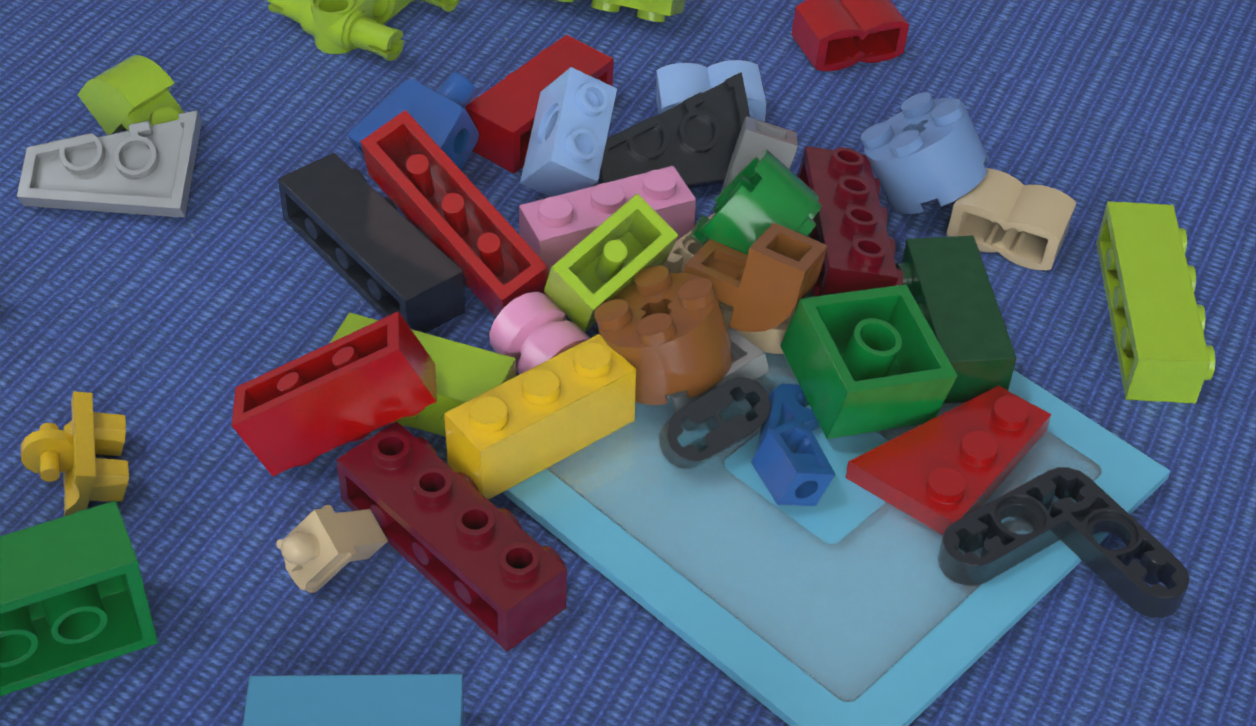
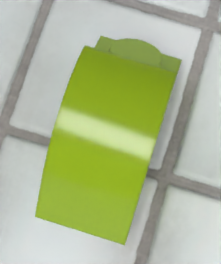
(130, 95)

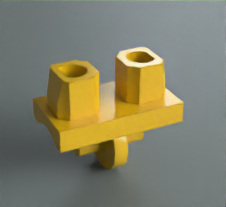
(74, 451)

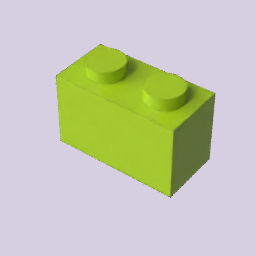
(609, 260)

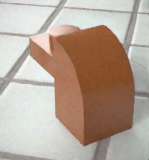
(766, 281)

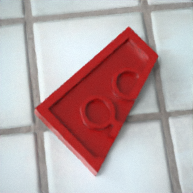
(953, 459)

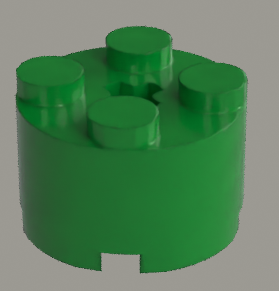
(756, 199)

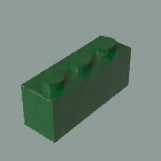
(961, 310)

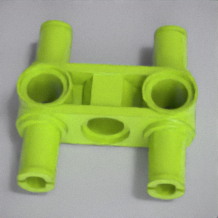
(351, 24)

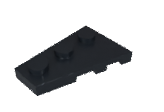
(692, 137)

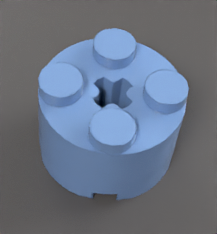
(926, 153)

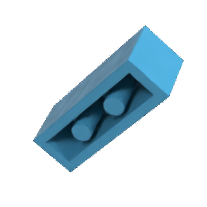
(355, 700)

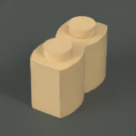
(1014, 219)

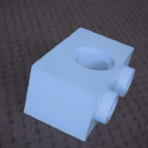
(568, 134)

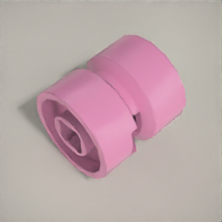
(533, 331)

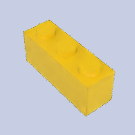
(541, 416)

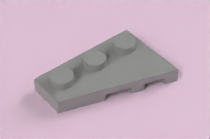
(116, 173)

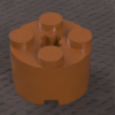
(669, 333)

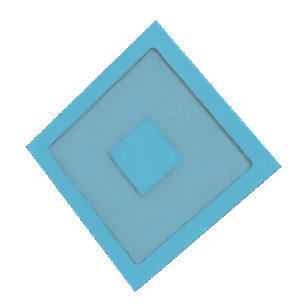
(820, 605)

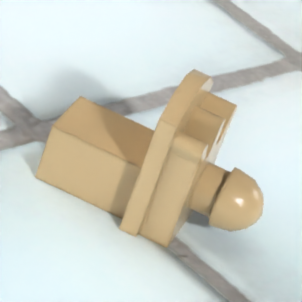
(328, 543)

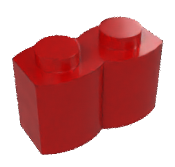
(849, 31)

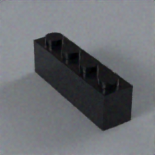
(372, 244)

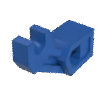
(789, 453)

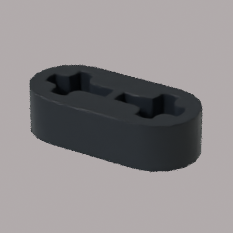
(708, 411)

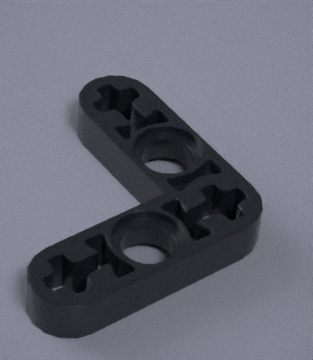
(1075, 527)

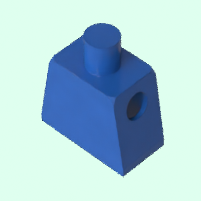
(437, 112)

